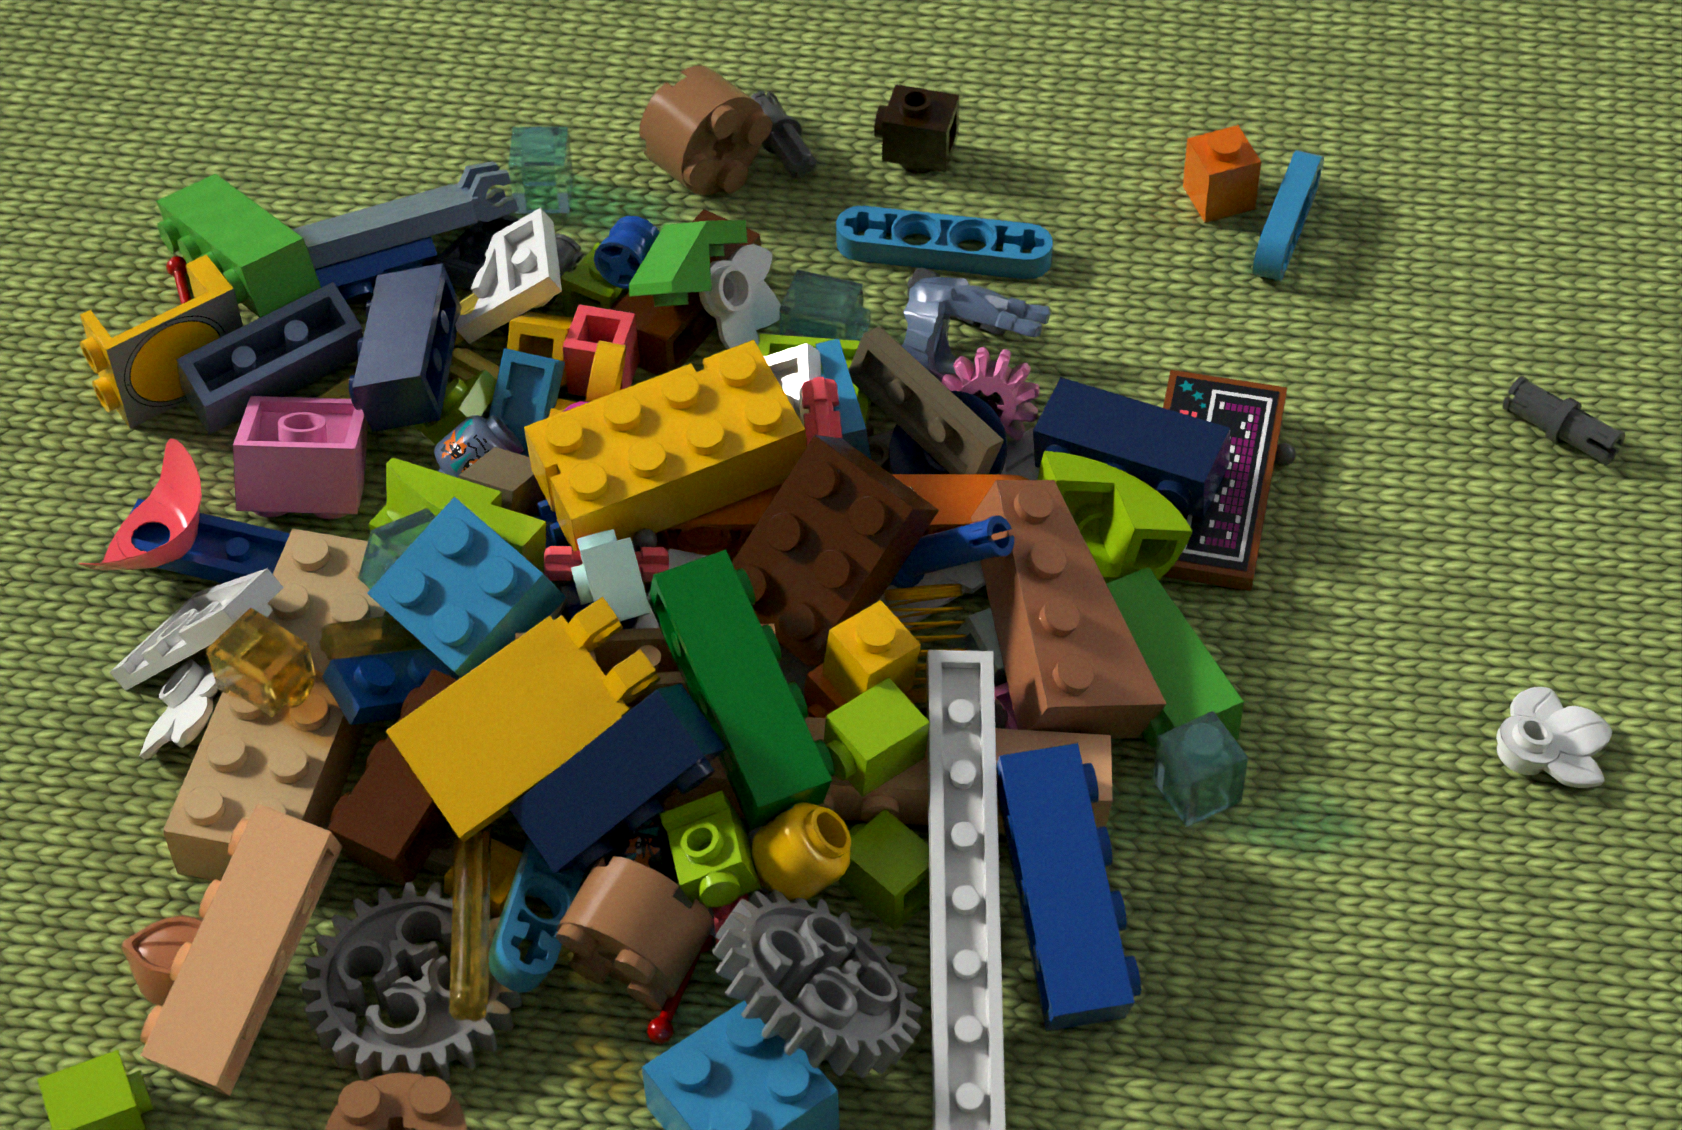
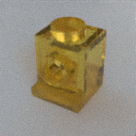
(262, 663)

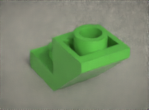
(681, 260)

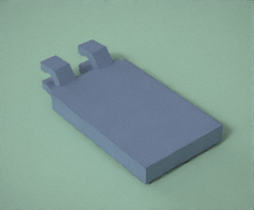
(410, 217)

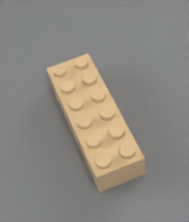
(299, 754)

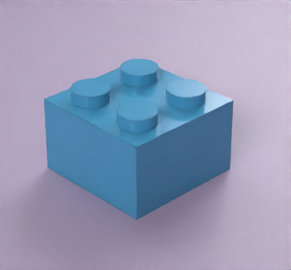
(464, 590)
(738, 1081)

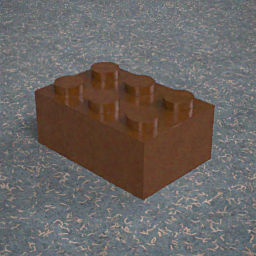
(829, 544)

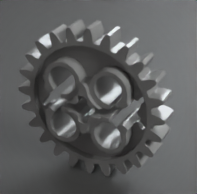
(408, 982)
(835, 1014)

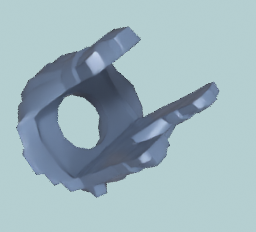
(938, 298)

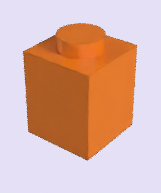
(1221, 173)

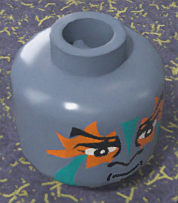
(471, 441)

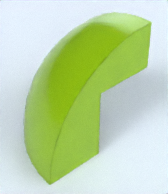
(1118, 515)

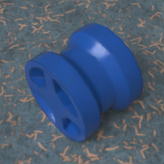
(624, 250)

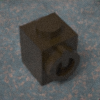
(918, 128)

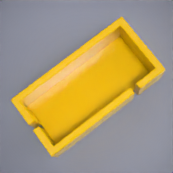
(667, 447)

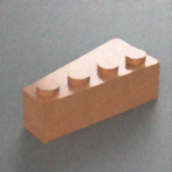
(1058, 624)

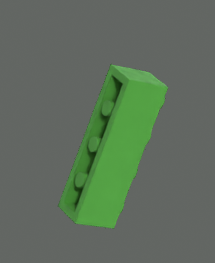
(244, 241)

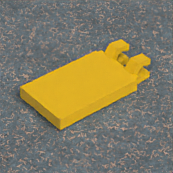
(519, 717)

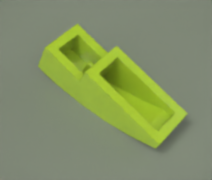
(417, 488)

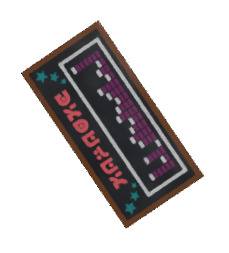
(1228, 539)

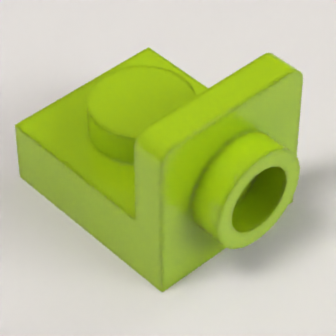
(460, 402)

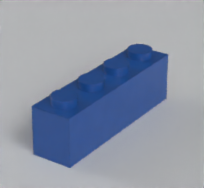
(1064, 887)

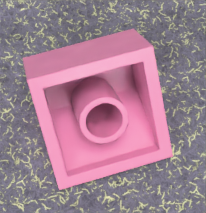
(300, 457)

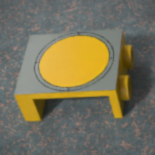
(140, 365)

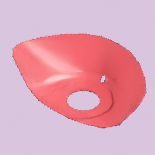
(172, 503)

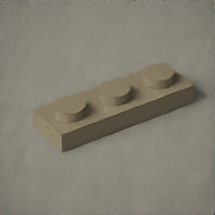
(923, 405)

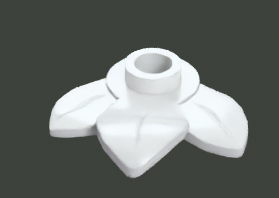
(741, 296)
(189, 703)
(1552, 739)

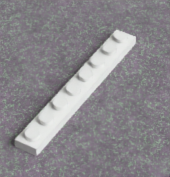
(964, 893)

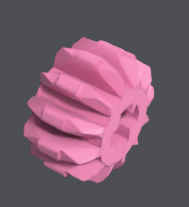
(997, 377)

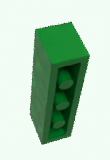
(740, 687)

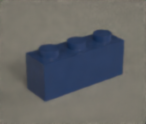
(406, 348)
(1161, 447)
(619, 780)

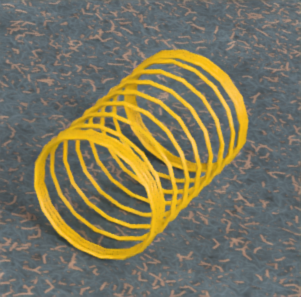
(919, 594)

